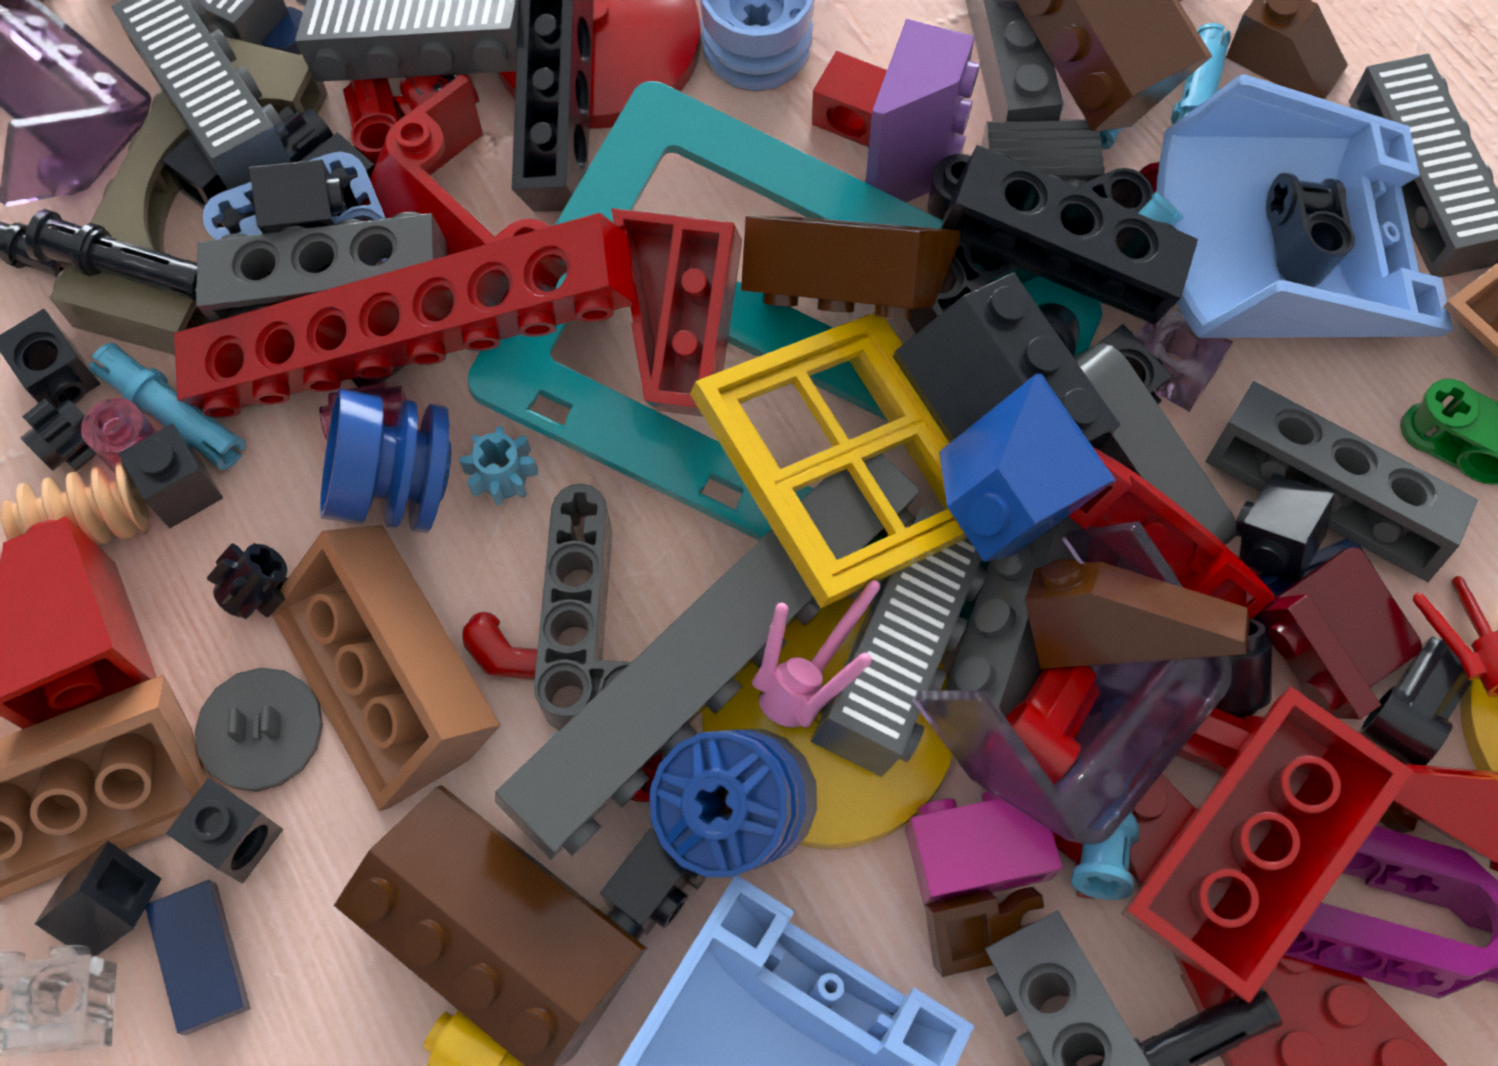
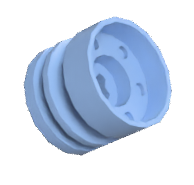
(757, 40)

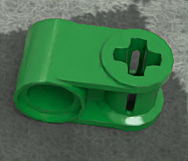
(1464, 432)

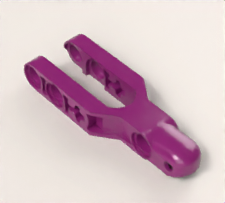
(1401, 953)

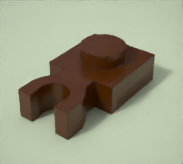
(970, 923)

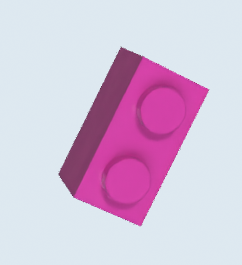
(978, 848)

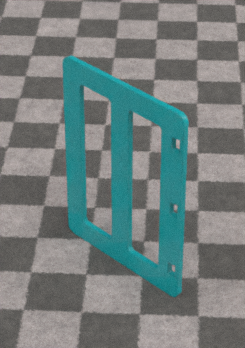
(635, 436)

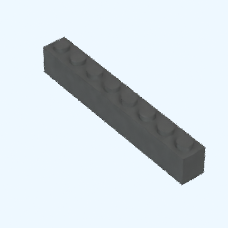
(685, 671)

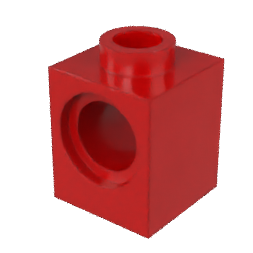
(846, 97)

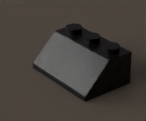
(987, 351)

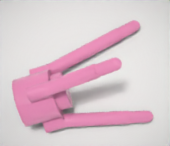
(794, 689)

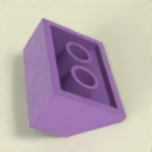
(920, 109)

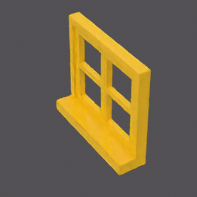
(869, 348)

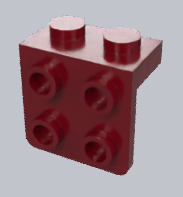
(1341, 633)

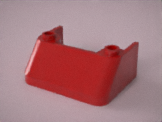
(421, 146)

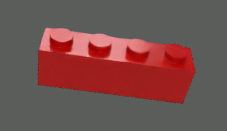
(1267, 844)

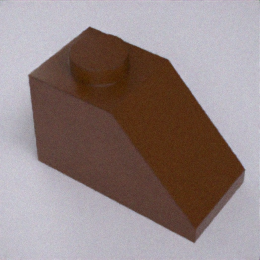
(1289, 46)

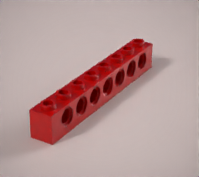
(405, 318)

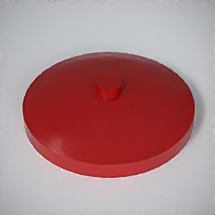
(633, 46)

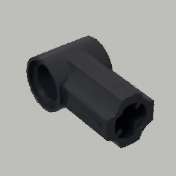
(1417, 710)

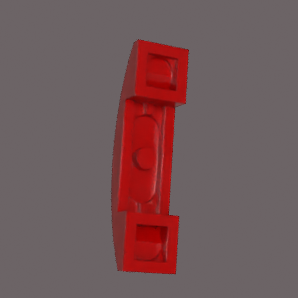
(1186, 545)

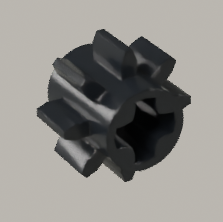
(305, 133)
(57, 435)
(249, 580)

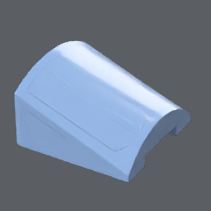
(1219, 175)
(779, 997)

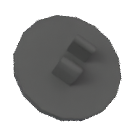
(258, 729)

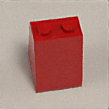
(63, 625)

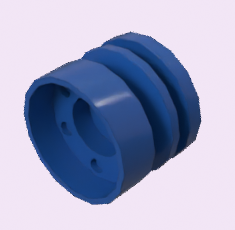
(384, 461)
(767, 789)

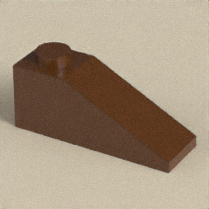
(1119, 616)

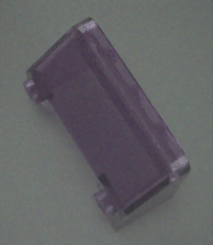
(67, 106)
(1127, 737)

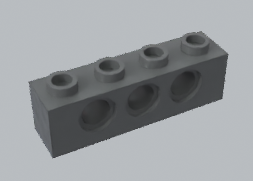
(234, 266)
(1377, 496)
(1049, 963)

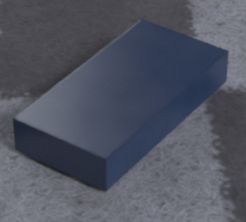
(197, 957)

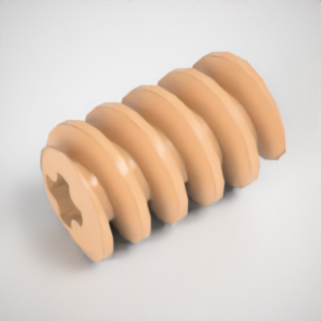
(96, 510)

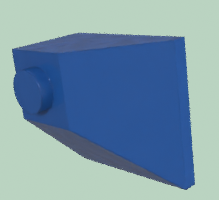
(1020, 471)

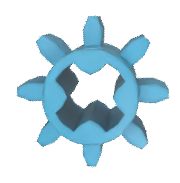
(508, 454)

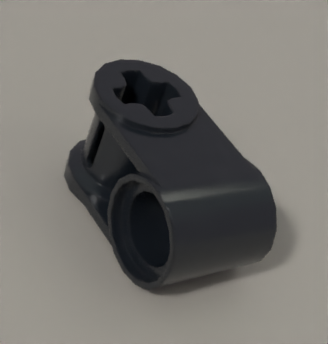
(1308, 227)

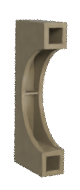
(140, 201)

